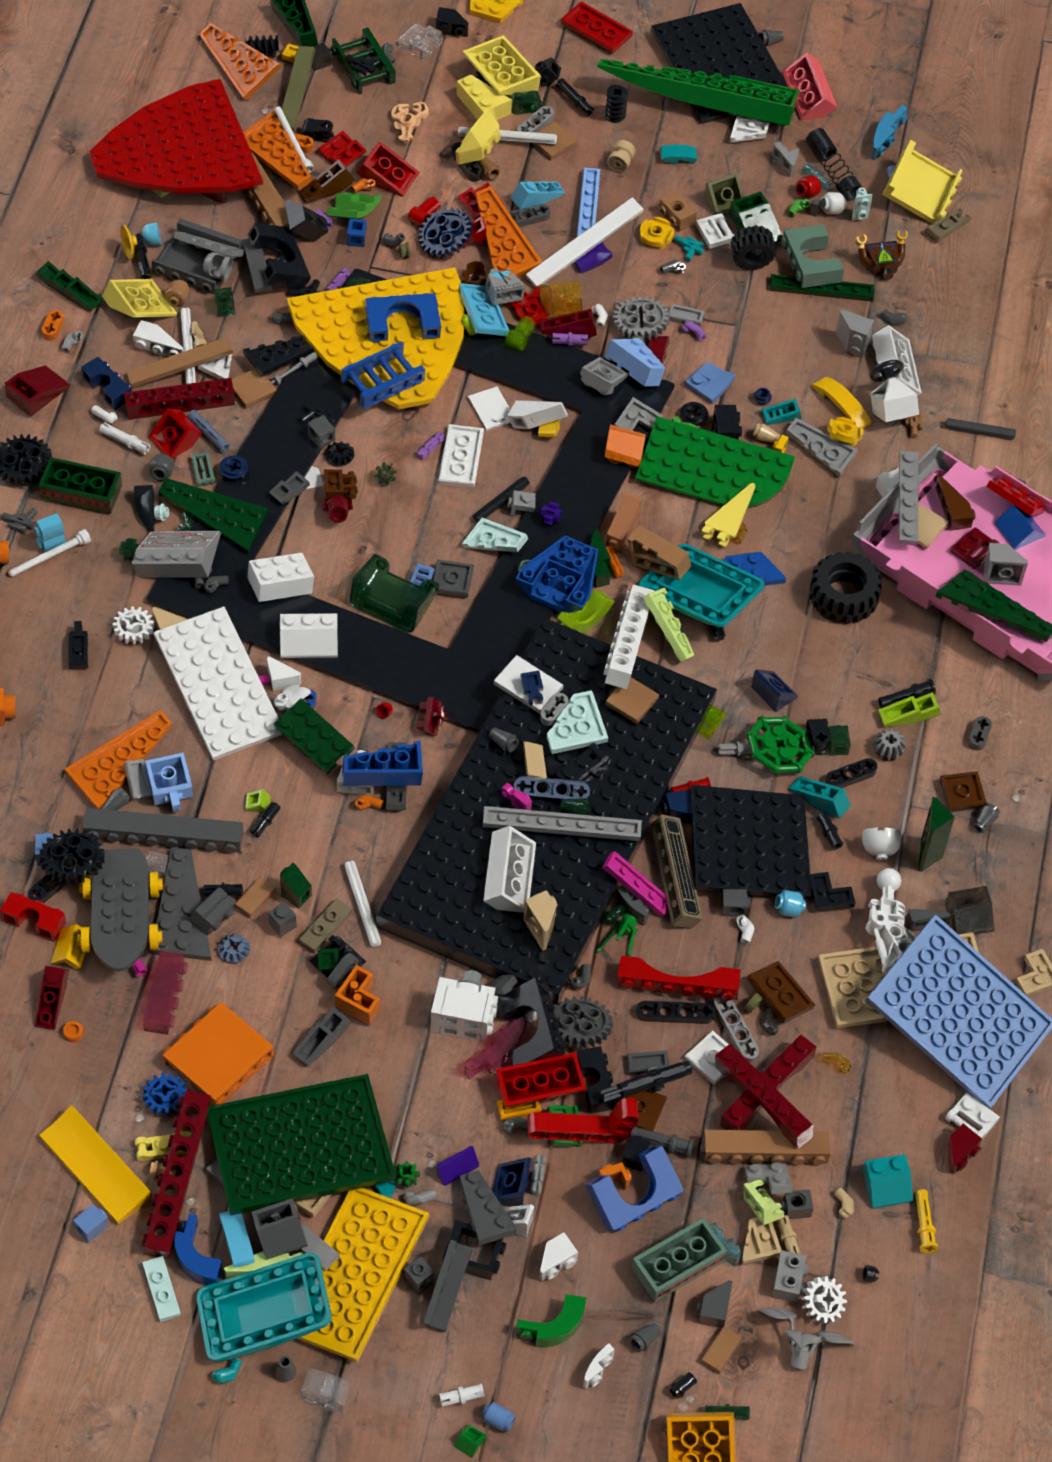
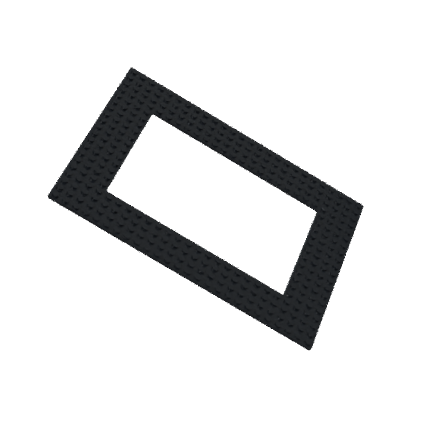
(503, 614)

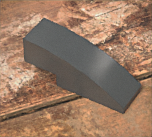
(322, 1037)

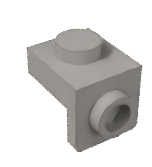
(521, 501)

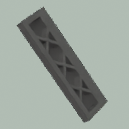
(448, 1285)

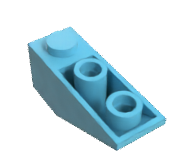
(536, 193)

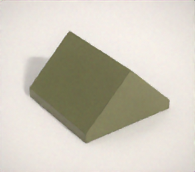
(723, 191)

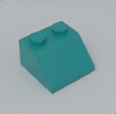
(888, 1181)

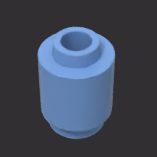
(498, 1417)

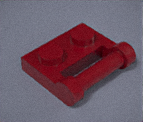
(970, 545)

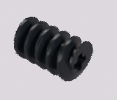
(264, 45)
(616, 103)

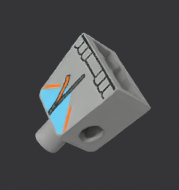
(504, 287)

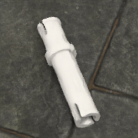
(131, 442)

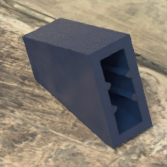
(678, 805)

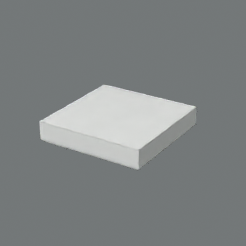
(703, 1056)

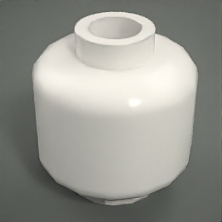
(833, 203)

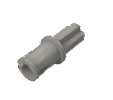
(734, 749)

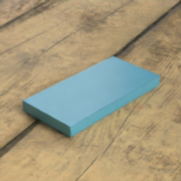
(483, 314)

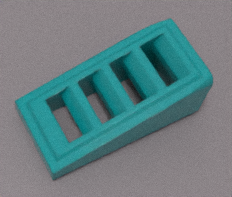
(784, 406)

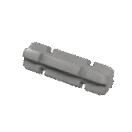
(537, 1175)

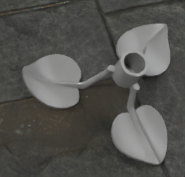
(801, 1351)

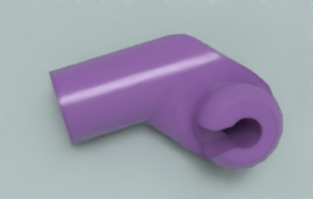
(690, 326)

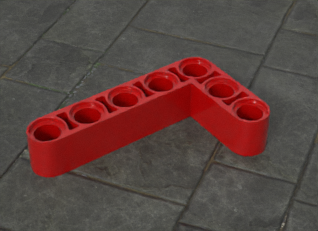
(585, 1128)

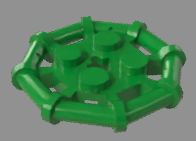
(771, 755)

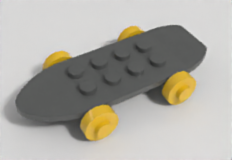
(120, 909)

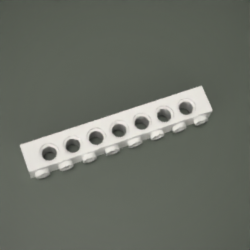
(627, 638)

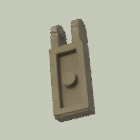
(947, 225)

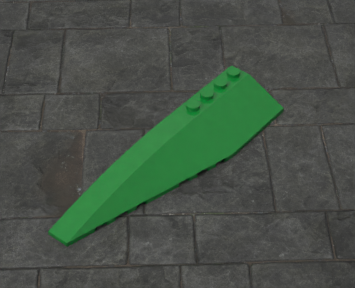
(730, 94)

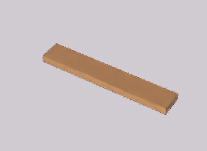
(179, 362)

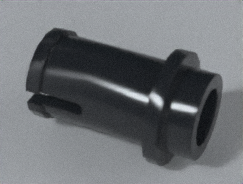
(683, 1385)

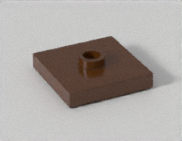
(963, 791)
(649, 1108)

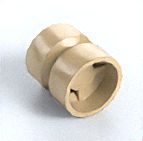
(621, 156)

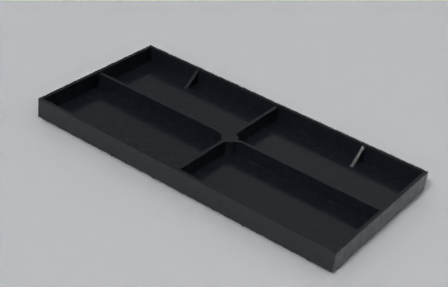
(444, 879)

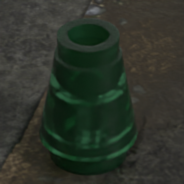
(576, 806)

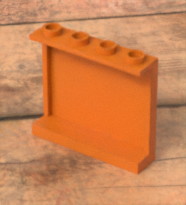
(219, 1053)

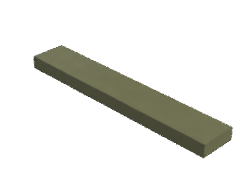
(297, 84)

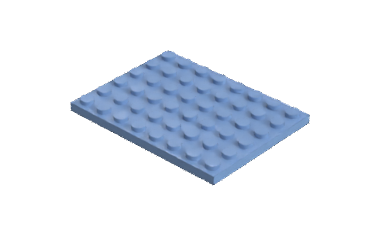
(961, 1011)

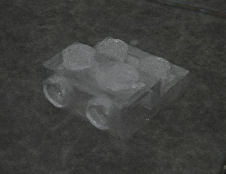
(420, 40)

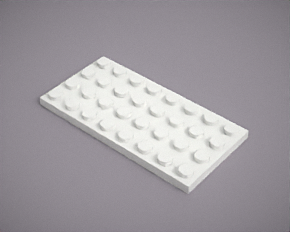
(218, 683)

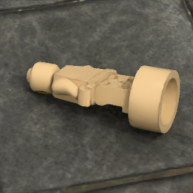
(198, 335)

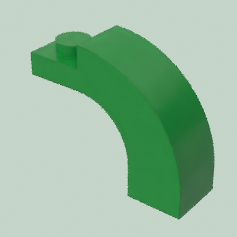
(559, 1329)

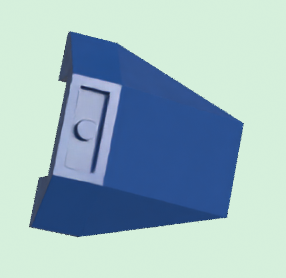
(560, 575)

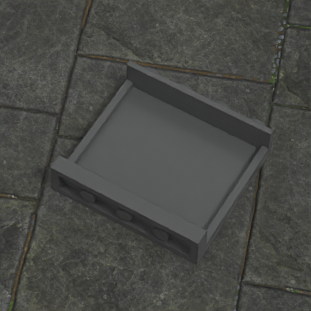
(186, 261)

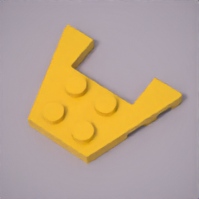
(494, 9)

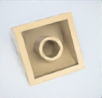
(540, 917)

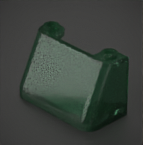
(390, 596)

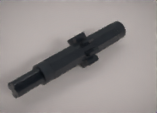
(652, 1079)

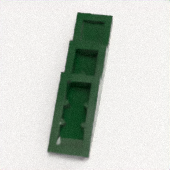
(69, 287)

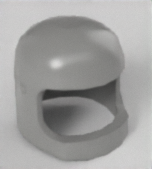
(218, 266)

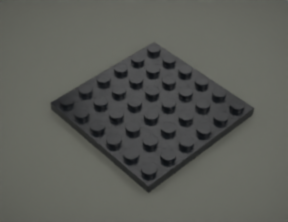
(749, 841)

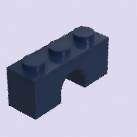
(99, 373)

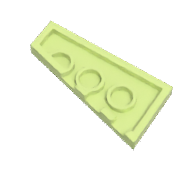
(669, 624)

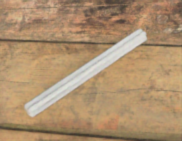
(518, 136)
(187, 341)

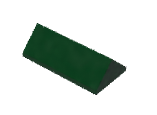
(935, 834)

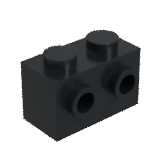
(727, 421)

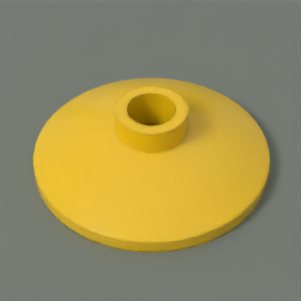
(128, 241)

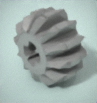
(889, 744)

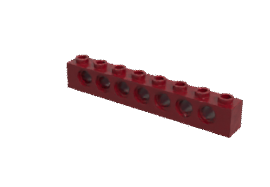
(162, 1245)

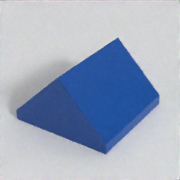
(1018, 527)

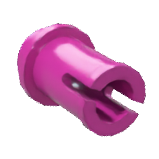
(138, 967)

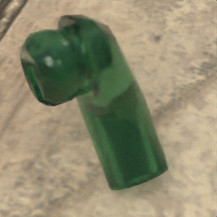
(188, 522)

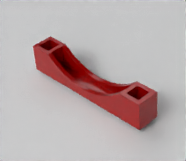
(720, 983)

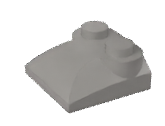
(602, 376)

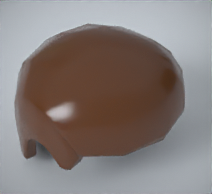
(475, 273)

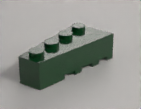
(297, 20)

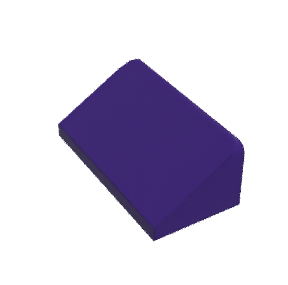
(457, 1165)

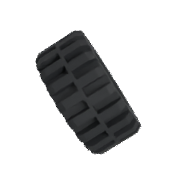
(840, 605)

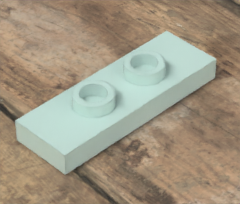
(161, 1289)

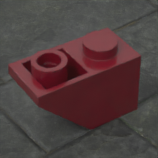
(961, 1147)

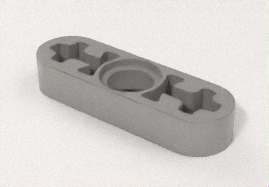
(537, 116)

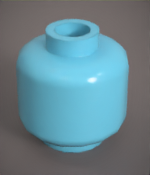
(790, 903)

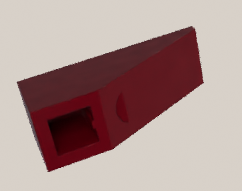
(51, 996)

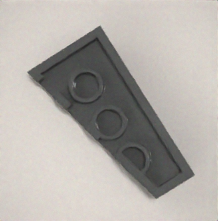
(486, 1212)

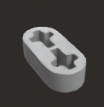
(551, 707)

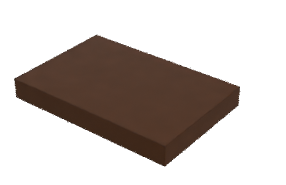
(781, 992)

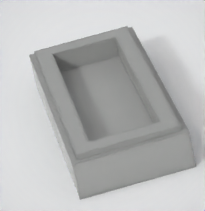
(683, 314)
(137, 779)

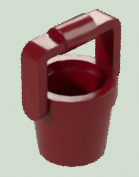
(337, 507)

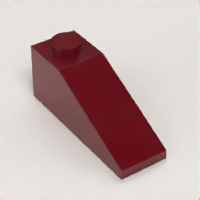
(577, 323)

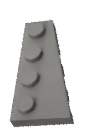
(203, 243)
(831, 453)

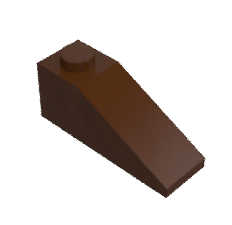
(331, 181)
(954, 505)

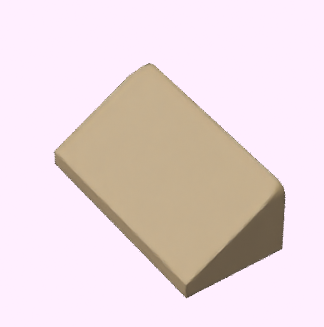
(534, 760)

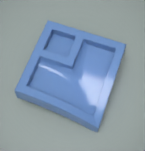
(710, 382)

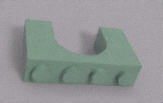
(810, 271)

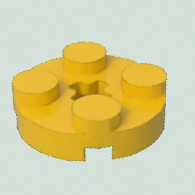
(653, 239)
(845, 430)

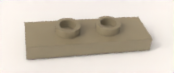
(325, 925)

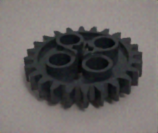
(23, 459)
(72, 856)

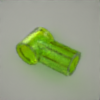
(519, 336)

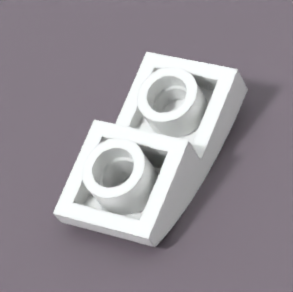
(595, 1370)

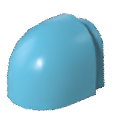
(151, 234)

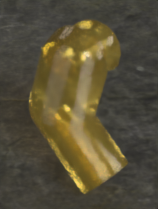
(741, 534)

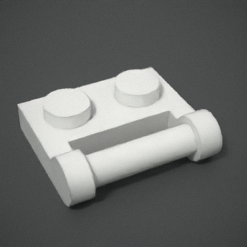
(711, 232)
(975, 1113)

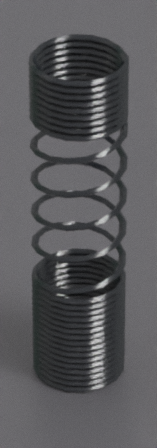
(824, 150)

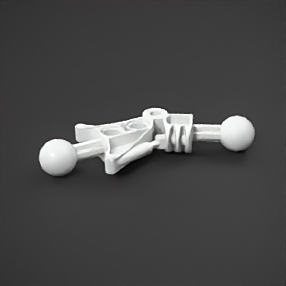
(888, 919)

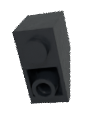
(451, 22)

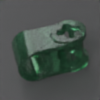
(526, 102)

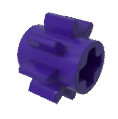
(551, 513)

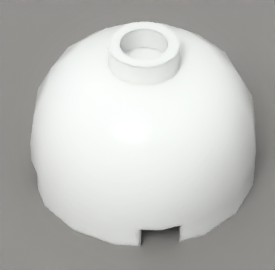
(881, 842)

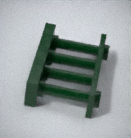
(373, 49)

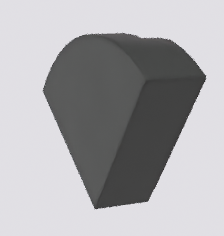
(814, 207)

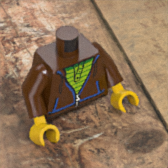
(882, 257)

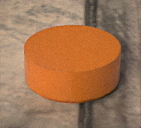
(73, 1031)

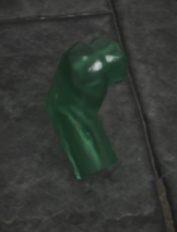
(357, 281)

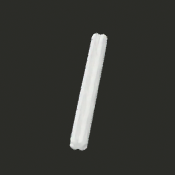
(362, 904)

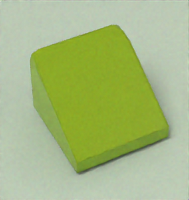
(257, 801)

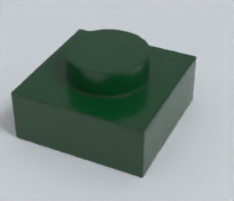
(328, 958)

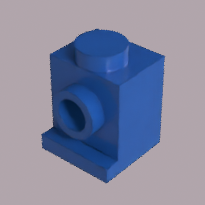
(356, 233)

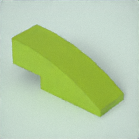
(910, 710)

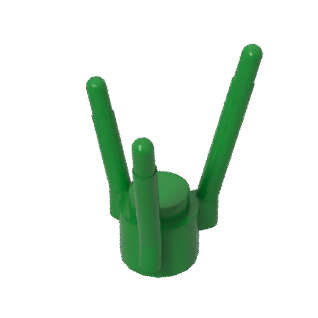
(625, 927)

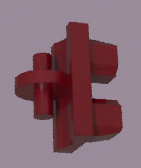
(433, 718)

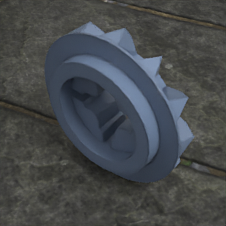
(231, 955)

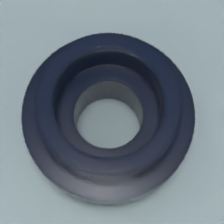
(762, 396)

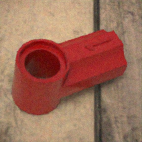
(418, 214)

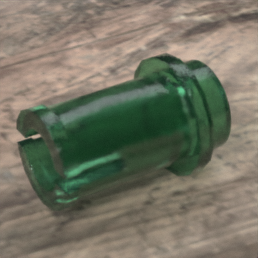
(610, 917)

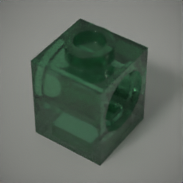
(224, 301)
(839, 740)

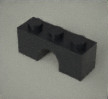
(593, 1064)

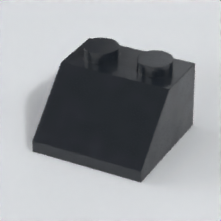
(305, 221)

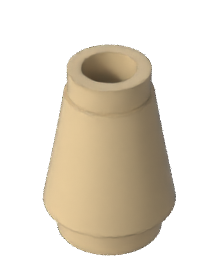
(765, 433)

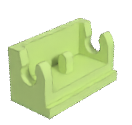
(762, 1203)

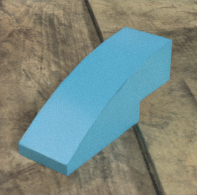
(237, 1239)

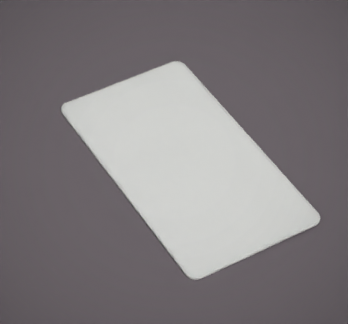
(314, 478)

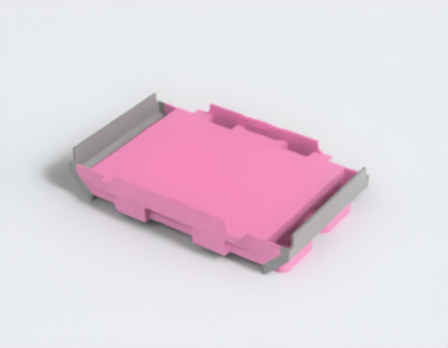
(925, 571)

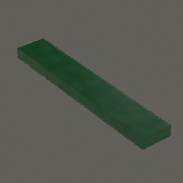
(842, 290)

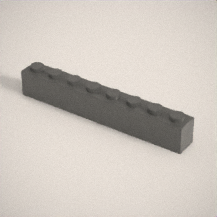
(164, 830)

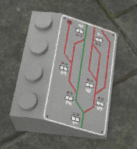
(176, 554)

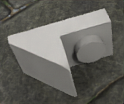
(786, 159)

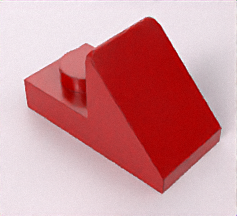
(479, 231)

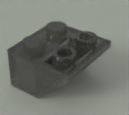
(970, 910)

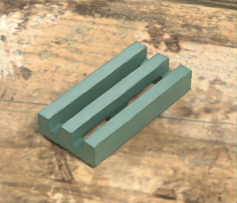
(205, 480)

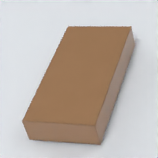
(255, 897)
(721, 1349)

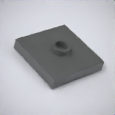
(453, 578)

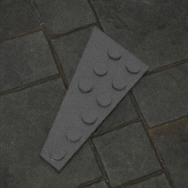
(177, 904)

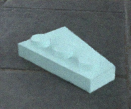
(494, 536)

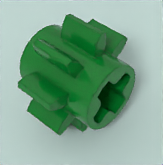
(407, 1180)

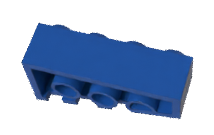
(385, 767)

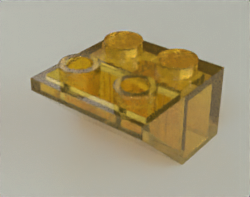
(561, 297)

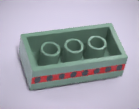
(679, 1260)

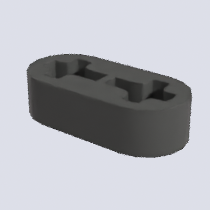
(980, 733)
(342, 970)

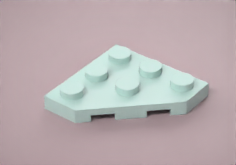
(577, 725)

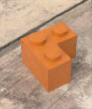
(355, 998)

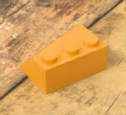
(701, 1437)

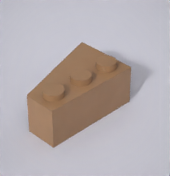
(657, 554)

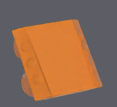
(624, 446)

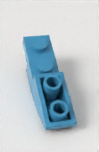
(886, 129)

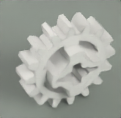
(133, 625)
(815, 1304)

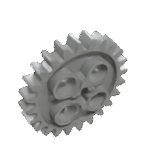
(627, 317)

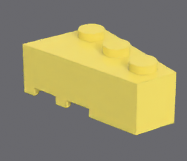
(480, 96)

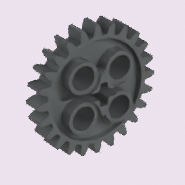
(583, 1022)

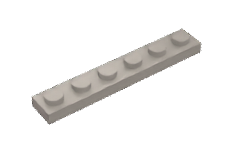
(908, 498)

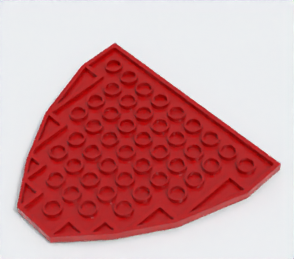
(180, 145)

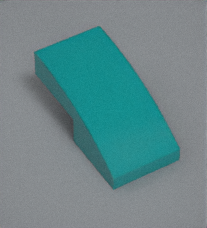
(677, 152)

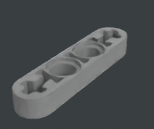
(737, 1027)

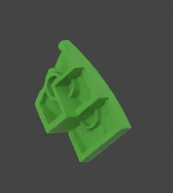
(354, 205)

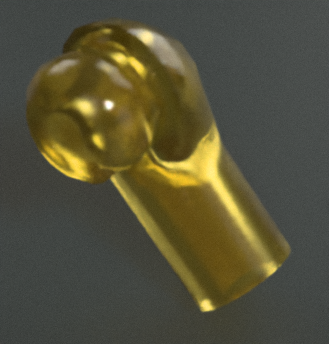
(838, 1058)

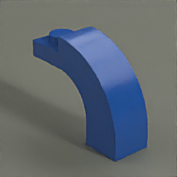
(195, 1266)

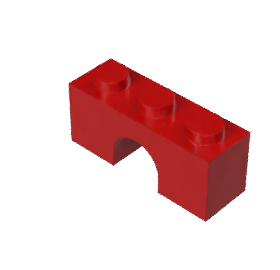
(19, 907)

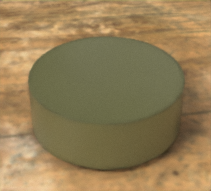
(753, 1003)

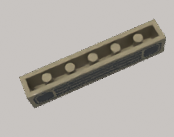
(676, 871)

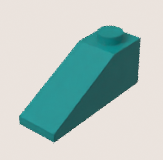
(822, 796)

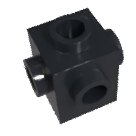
(548, 70)

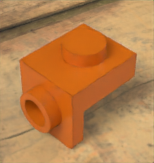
(617, 1172)

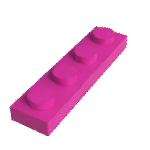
(636, 883)

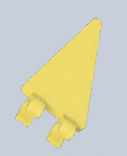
(729, 517)

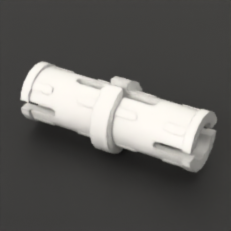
(461, 1395)

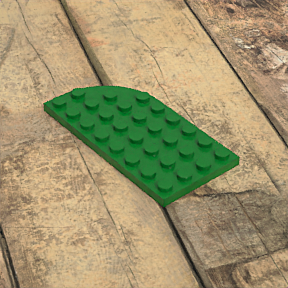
(710, 464)

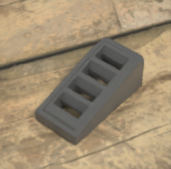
(919, 918)

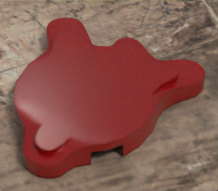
(529, 307)

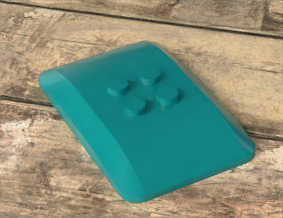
(709, 589)
(263, 1307)

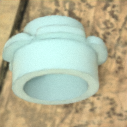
(161, 512)

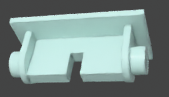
(862, 205)

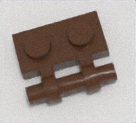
(334, 483)

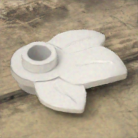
(290, 696)

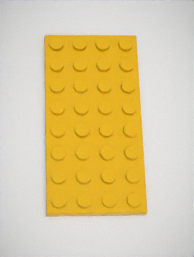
(373, 1247)

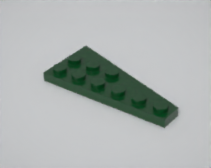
(232, 517)

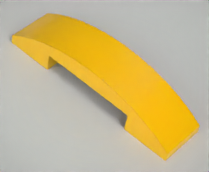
(843, 400)

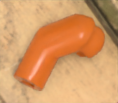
(367, 801)

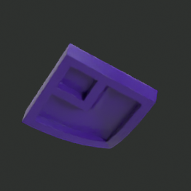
(593, 258)

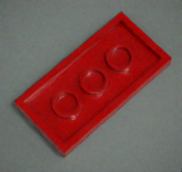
(596, 27)

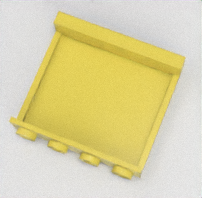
(921, 185)

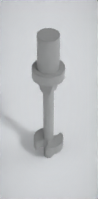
(303, 362)

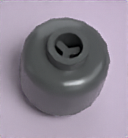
(161, 467)

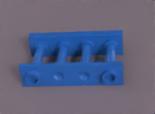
(386, 389)

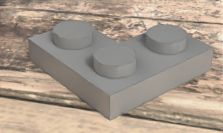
(636, 413)
(774, 1174)

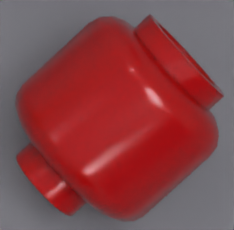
(808, 187)

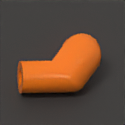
(363, 184)

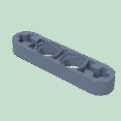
(552, 784)

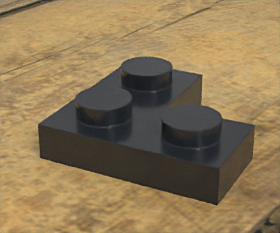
(827, 898)

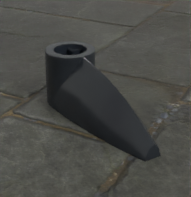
(145, 504)

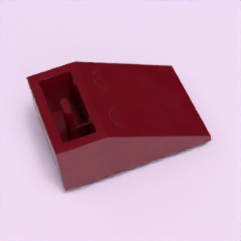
(35, 388)

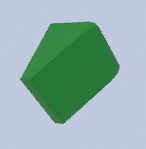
(470, 1440)

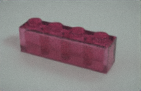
(164, 992)

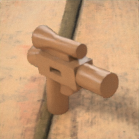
(914, 422)

